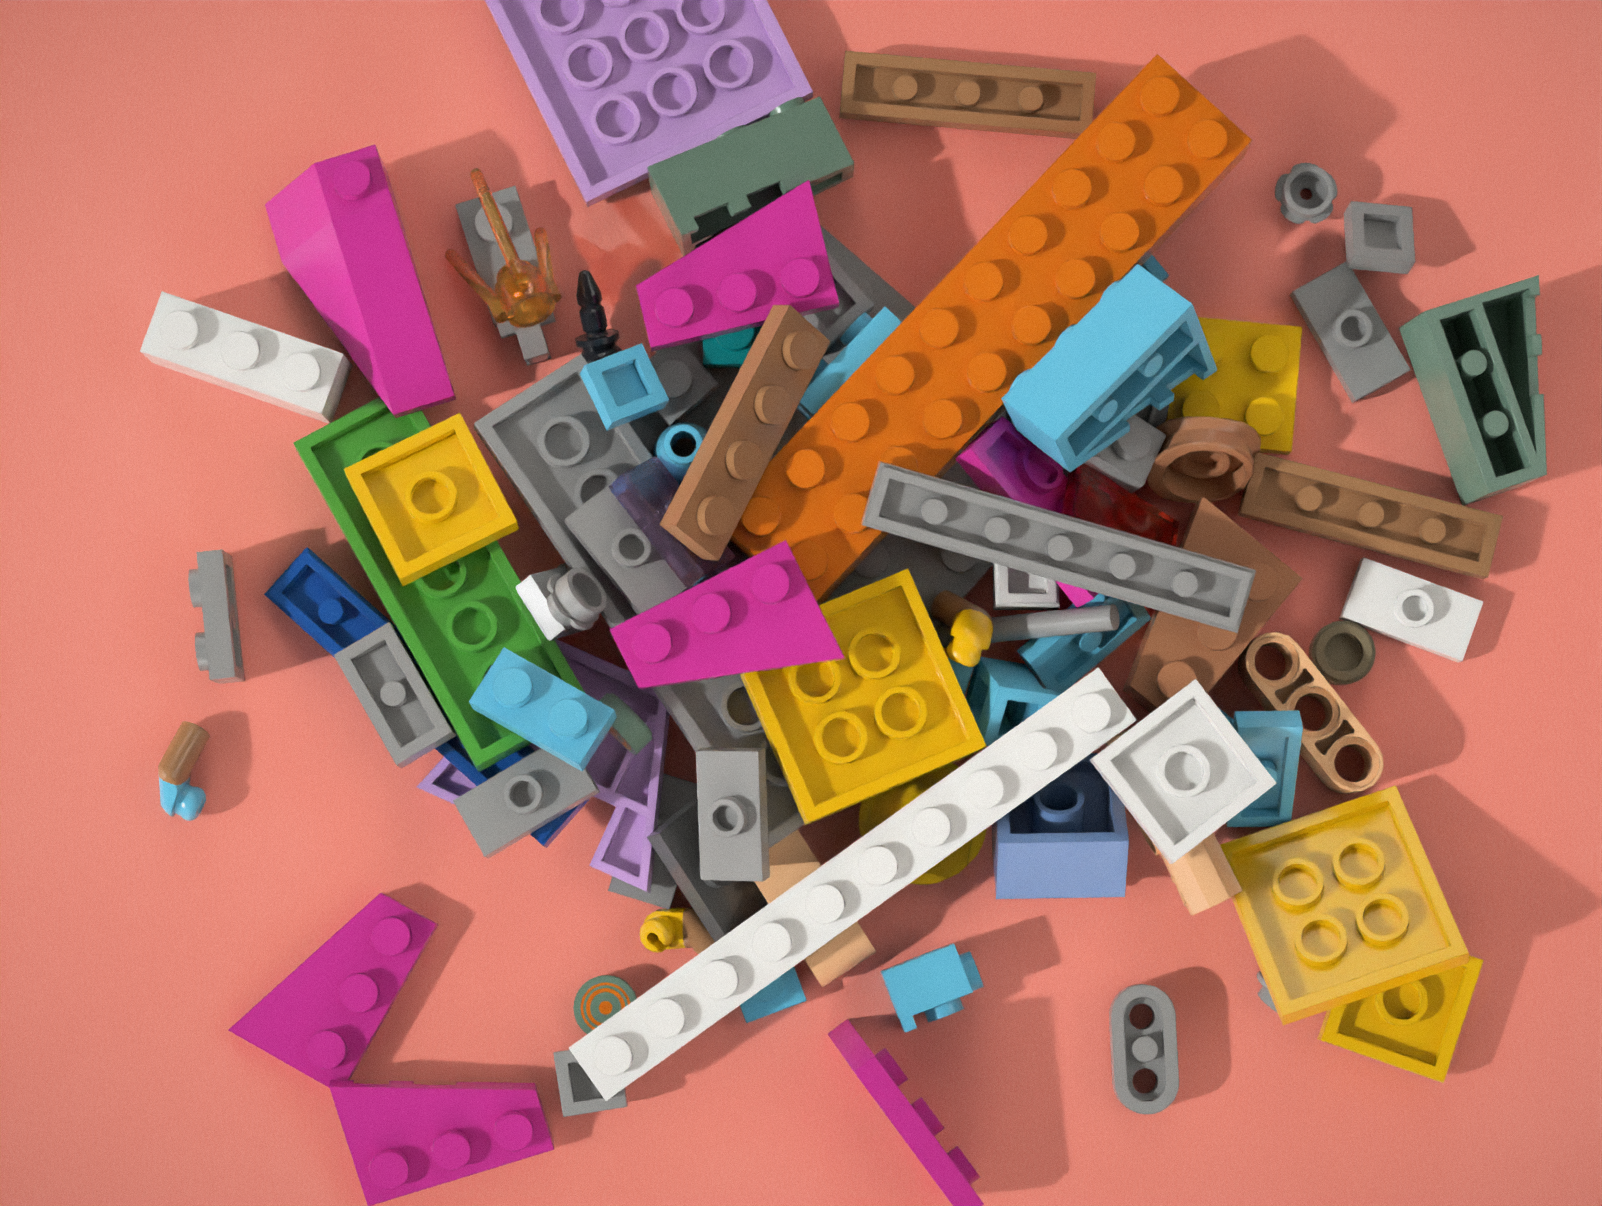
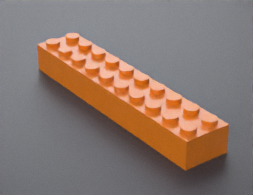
(992, 318)

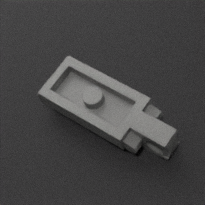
(489, 260)

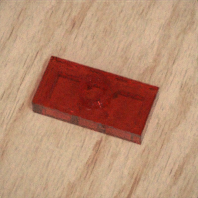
(1103, 502)

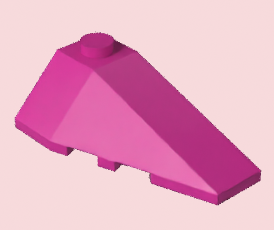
(355, 264)

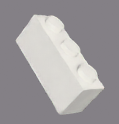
(246, 357)

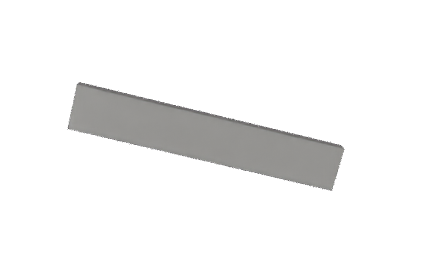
(1058, 547)

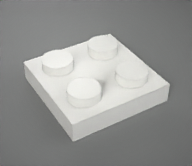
(1183, 771)

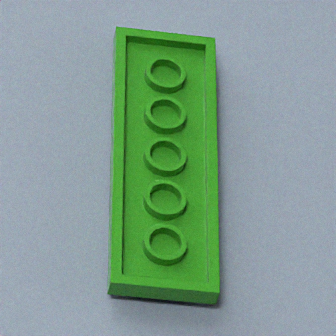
(449, 618)

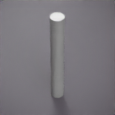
(1046, 624)

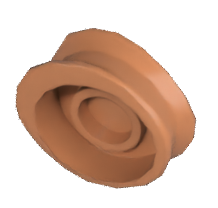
(1203, 459)

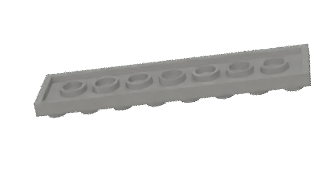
(559, 459)

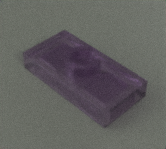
(646, 497)

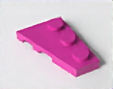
(741, 274)

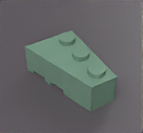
(748, 169)
(1483, 387)

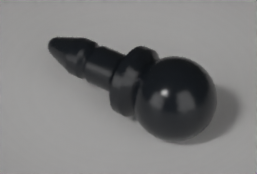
(597, 341)

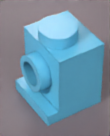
(1004, 696)
(931, 984)

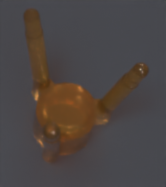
(522, 291)

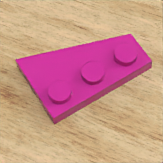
(1015, 468)
(730, 625)
(341, 993)
(913, 1121)
(433, 1134)

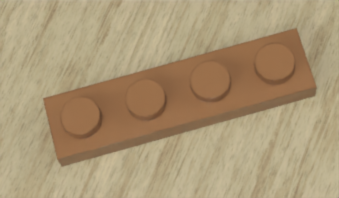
(966, 95)
(745, 432)
(1371, 516)

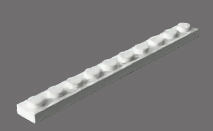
(852, 883)

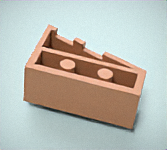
(1185, 650)

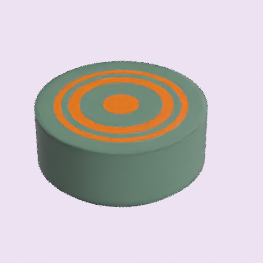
(628, 726)
(600, 1000)

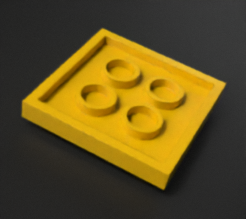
(869, 718)
(1342, 905)

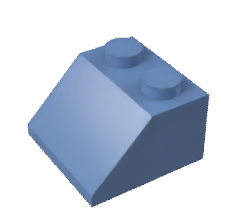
(1063, 840)

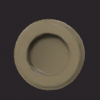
(1342, 652)

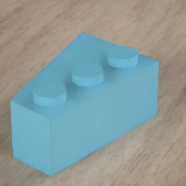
(1109, 368)

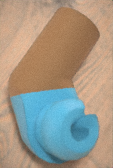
(175, 772)

